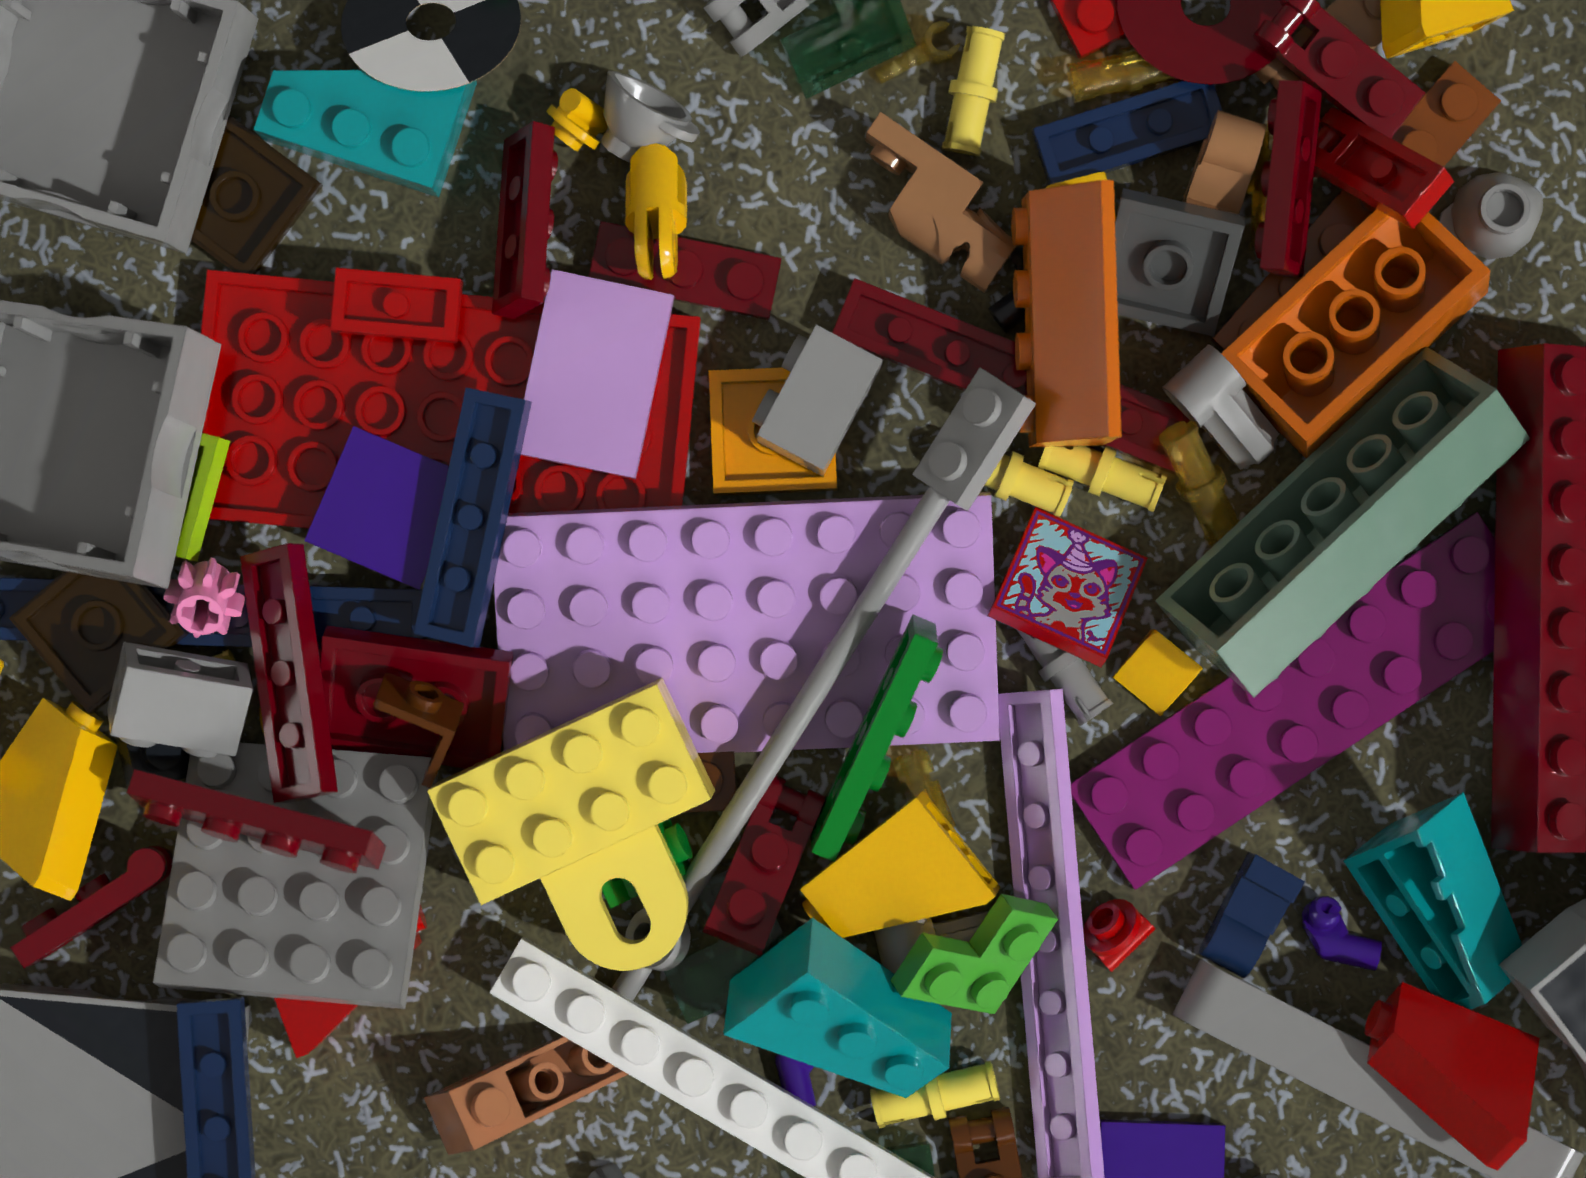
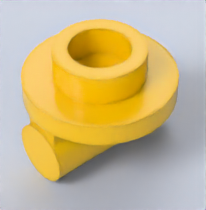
(577, 120)

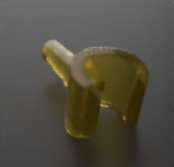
(918, 54)

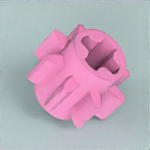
(204, 598)

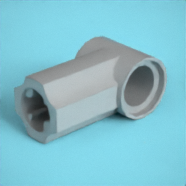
(1214, 398)

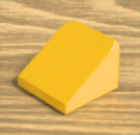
(1157, 672)

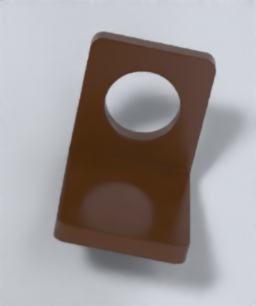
(425, 707)

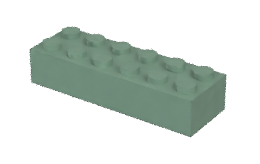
(1343, 519)

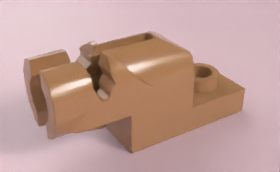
(936, 202)

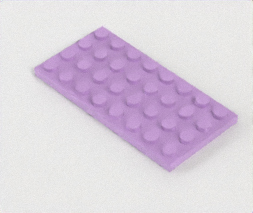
(739, 614)

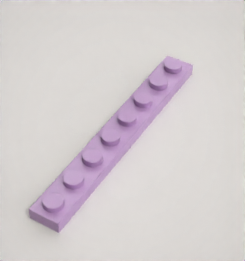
(1056, 977)

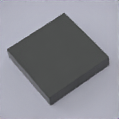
(1174, 260)

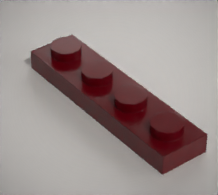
(288, 673)
(280, 829)

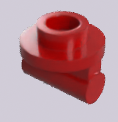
(1115, 931)

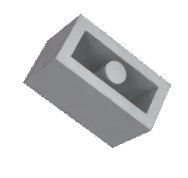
(817, 400)
(179, 700)

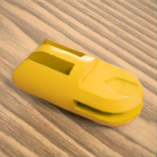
(655, 207)

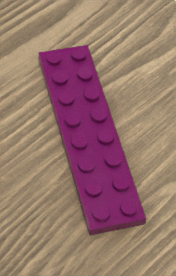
(1240, 751)

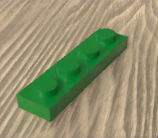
(866, 760)

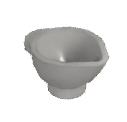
(642, 116)
(1494, 214)

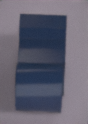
(1249, 914)

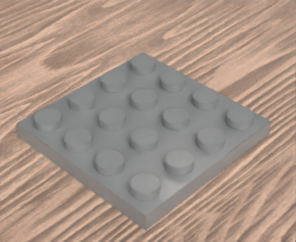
(290, 924)

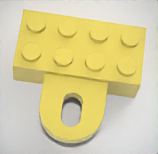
(582, 812)

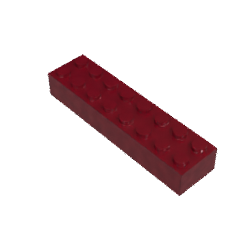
(1541, 607)

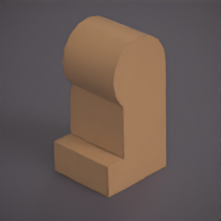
(1225, 163)

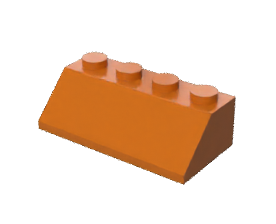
(1069, 314)
(1355, 324)

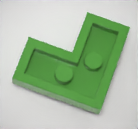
(980, 971)

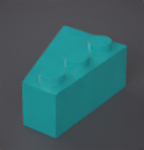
(366, 124)
(1440, 900)
(838, 1012)

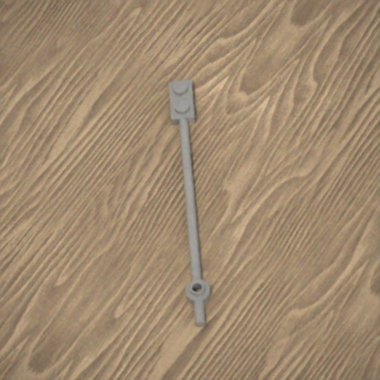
(956, 472)

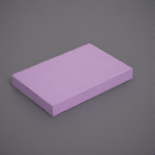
(595, 373)

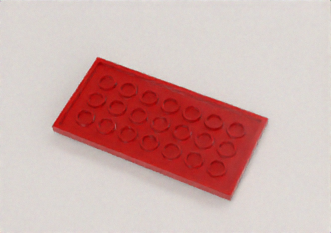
(296, 390)

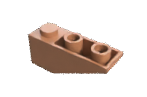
(516, 1093)

